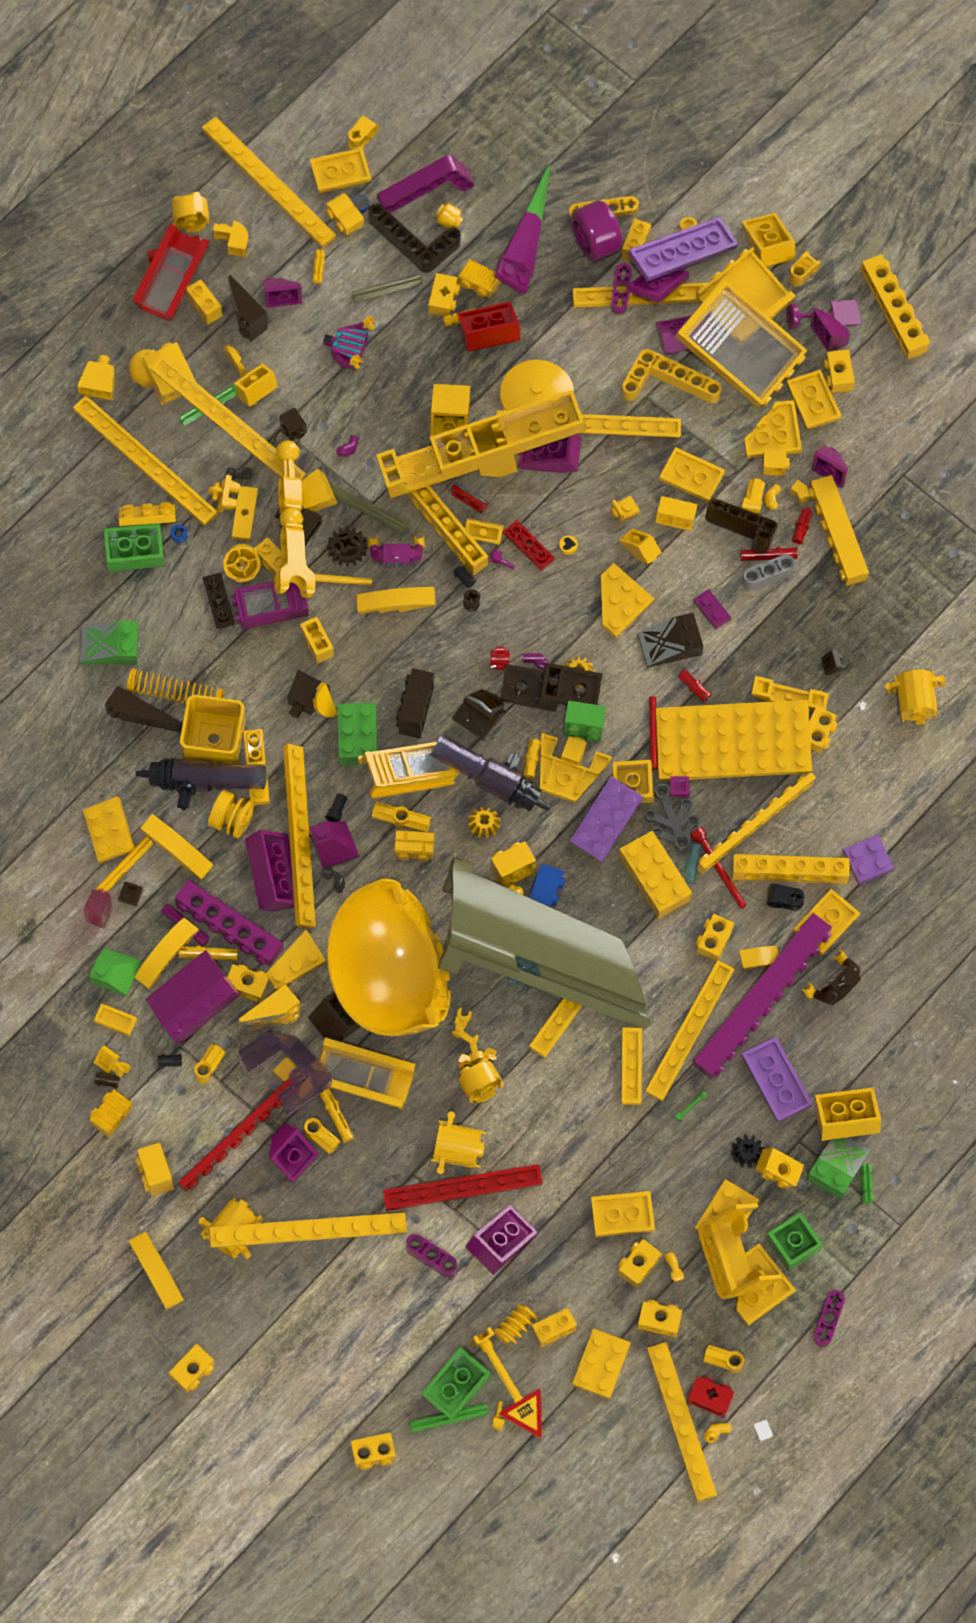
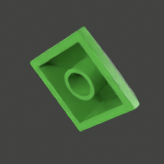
(114, 971)

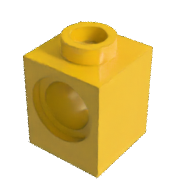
(775, 463)
(574, 750)

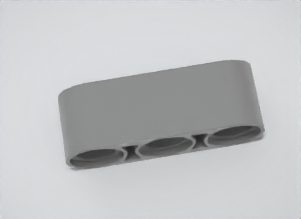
(763, 579)

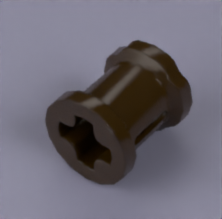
(475, 596)

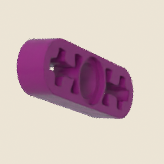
(624, 295)
(828, 1303)

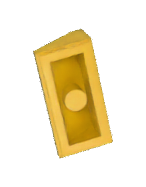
(484, 530)

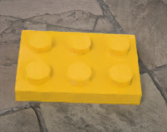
(340, 170)
(813, 399)
(692, 475)
(147, 514)
(109, 829)
(836, 913)
(726, 1197)
(622, 1214)
(601, 1363)

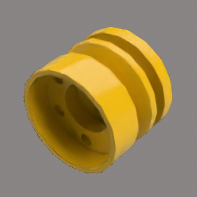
(228, 813)

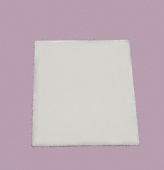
(763, 1430)

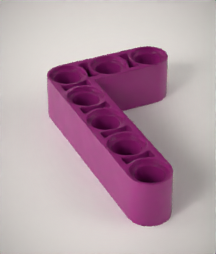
(425, 180)

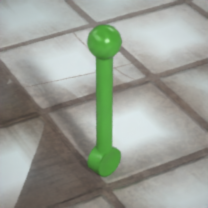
(679, 1116)

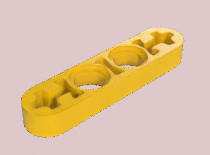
(615, 201)

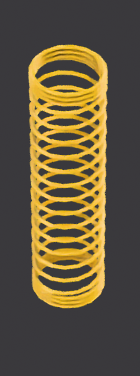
(132, 679)

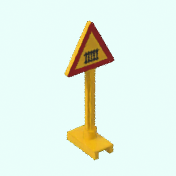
(524, 1411)

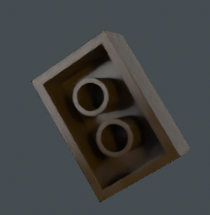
(415, 703)

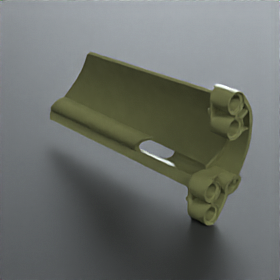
(573, 958)

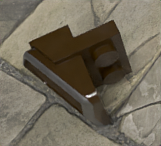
(480, 712)

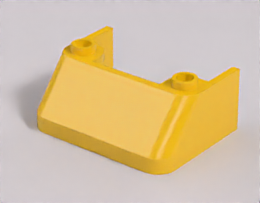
(727, 1255)

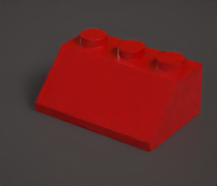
(489, 326)

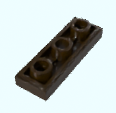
(220, 609)

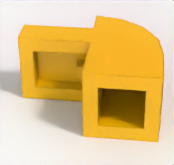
(236, 237)

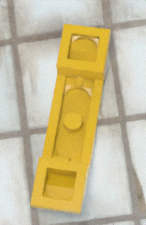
(769, 691)
(165, 952)

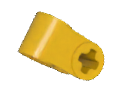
(362, 132)
(805, 267)

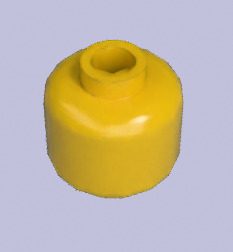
(448, 216)

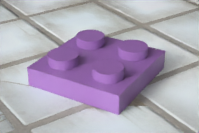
(868, 859)

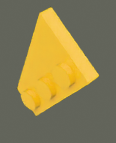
(296, 962)

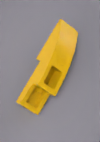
(256, 756)

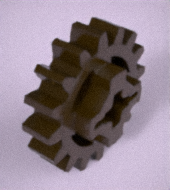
(344, 539)

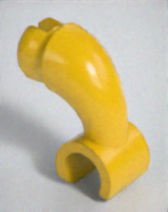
(676, 1273)

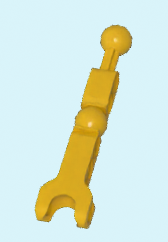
(292, 534)

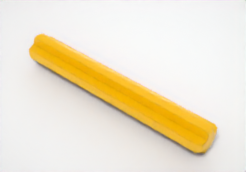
(125, 864)

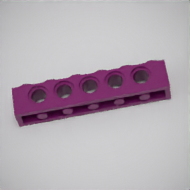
(191, 892)

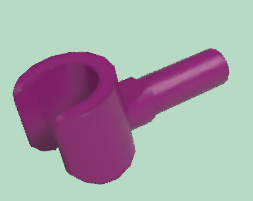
(496, 559)

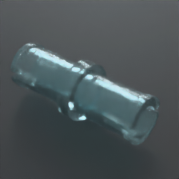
(692, 863)

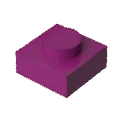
(679, 786)

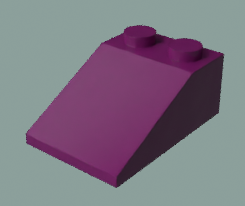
(556, 456)
(501, 1239)

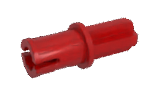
(802, 526)
(694, 685)

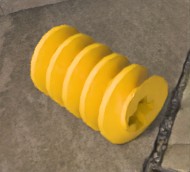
(514, 1324)

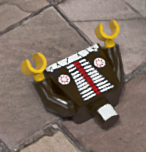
(840, 983)

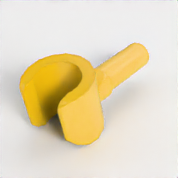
(498, 1423)

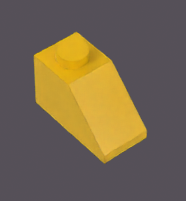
(641, 545)

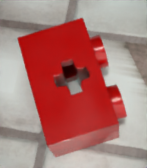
(718, 1404)

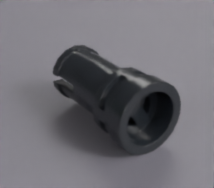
(335, 812)

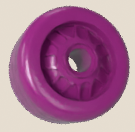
(596, 230)

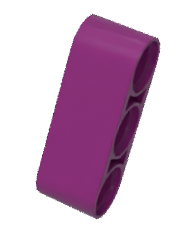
(427, 1247)

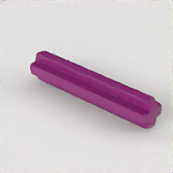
(175, 917)

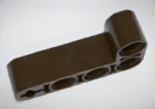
(743, 523)

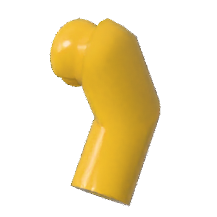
(770, 499)

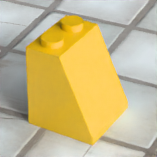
(173, 353)
(449, 407)

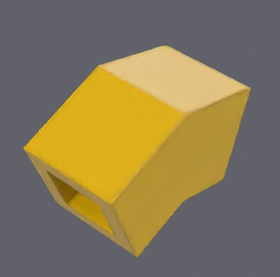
(800, 491)

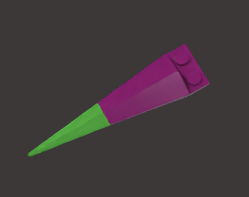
(519, 256)

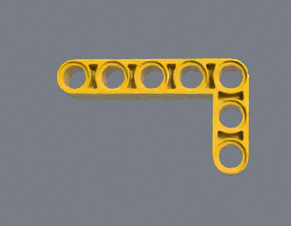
(669, 376)

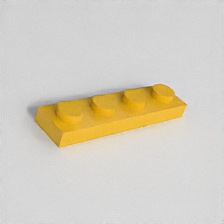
(555, 1027)
(631, 1066)

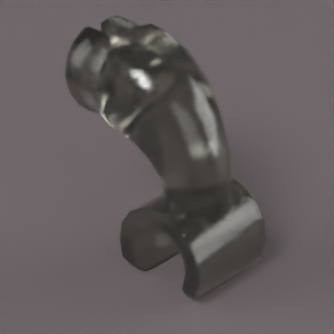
(245, 474)
(339, 880)

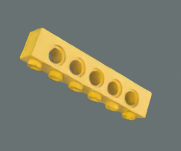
(910, 346)
(449, 529)
(790, 869)

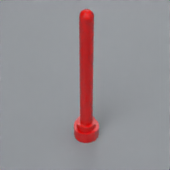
(699, 837)

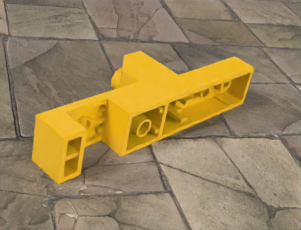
(482, 445)

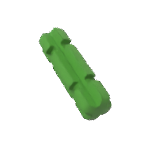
(866, 1184)

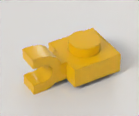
(108, 1061)

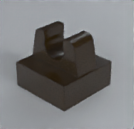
(832, 662)
(130, 894)

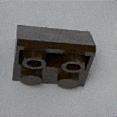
(332, 1019)

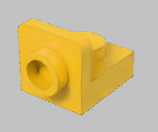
(624, 509)

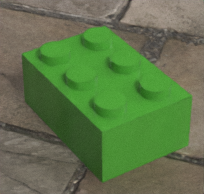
(134, 547)
(356, 731)

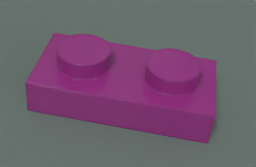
(712, 609)

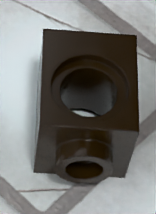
(293, 424)

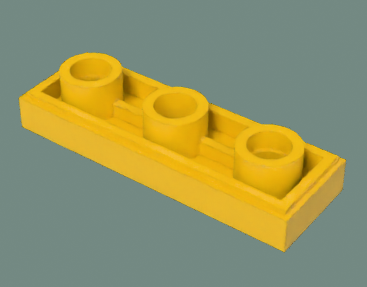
(245, 505)

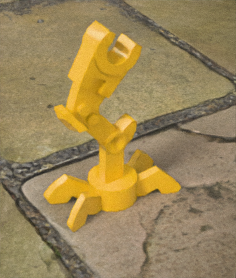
(475, 1056)

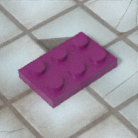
(659, 287)

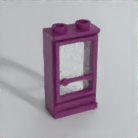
(262, 606)

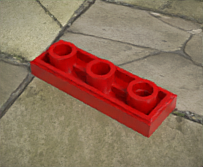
(535, 552)

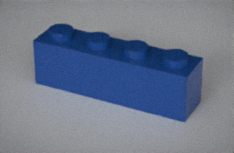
(547, 885)

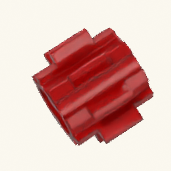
(499, 658)

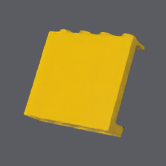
(754, 282)

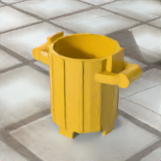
(916, 694)
(457, 1145)
(233, 1214)

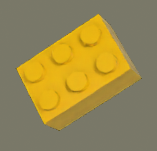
(847, 1114)

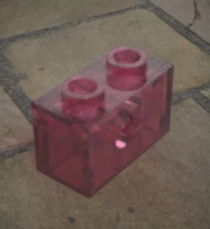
(98, 908)

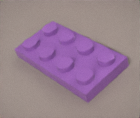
(607, 819)
(776, 1079)

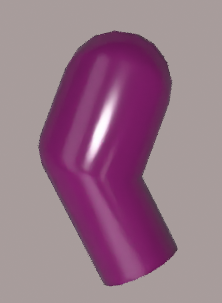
(348, 449)

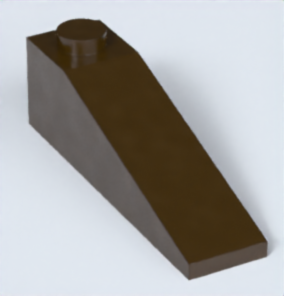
(133, 709)

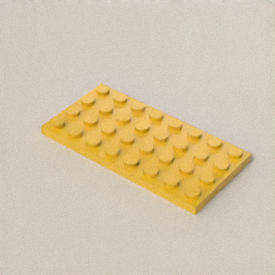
(734, 740)

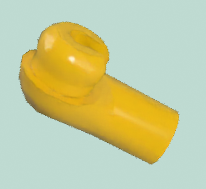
(714, 1431)

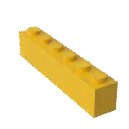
(838, 531)

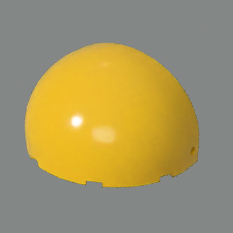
(387, 961)

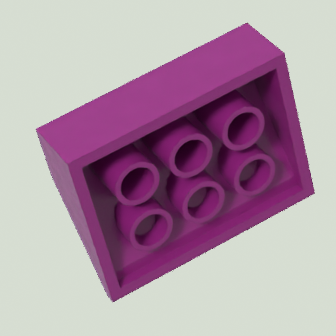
(192, 997)

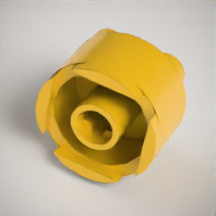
(190, 212)
(480, 1081)

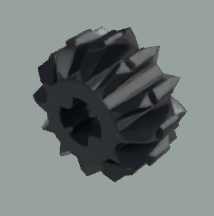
(748, 1144)

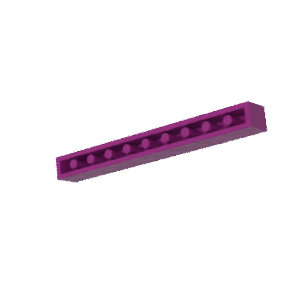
(762, 996)

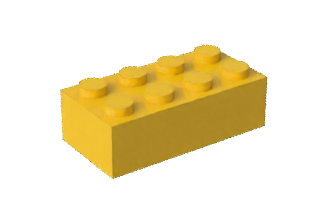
(655, 874)

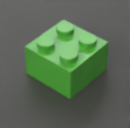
(584, 721)
(794, 1241)

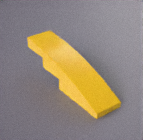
(396, 599)
(177, 847)
(156, 1270)

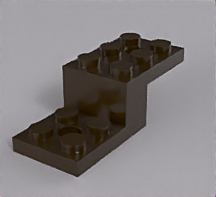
(549, 687)

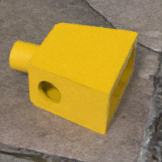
(98, 379)
(317, 492)

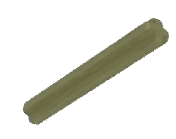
(386, 288)

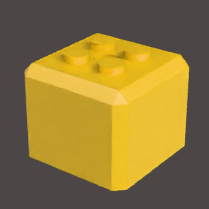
(213, 717)

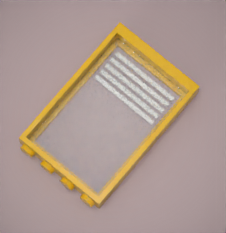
(741, 344)

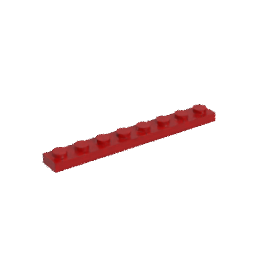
(233, 1140)
(462, 1187)

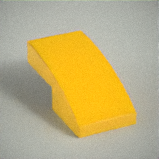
(758, 957)

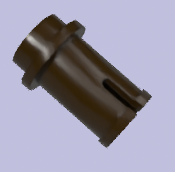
(106, 1080)

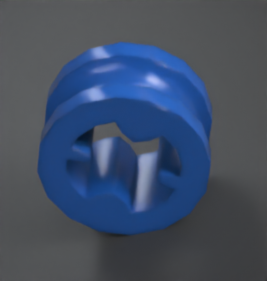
(184, 534)

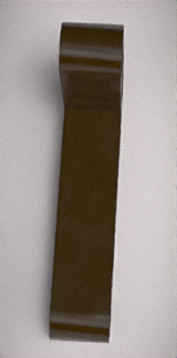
(411, 241)

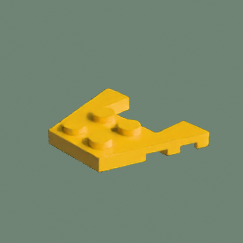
(566, 778)

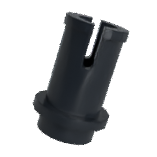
(464, 576)
(168, 1060)

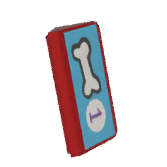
(469, 498)

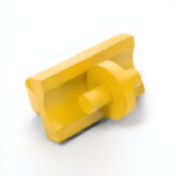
(227, 486)

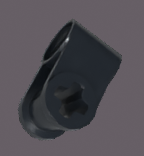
(782, 897)

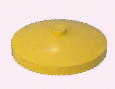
(532, 382)

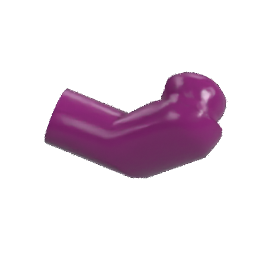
(536, 658)

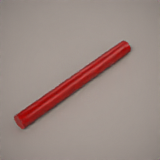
(653, 732)

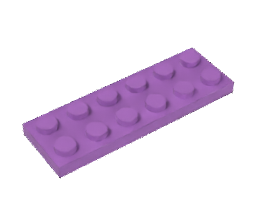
(683, 249)

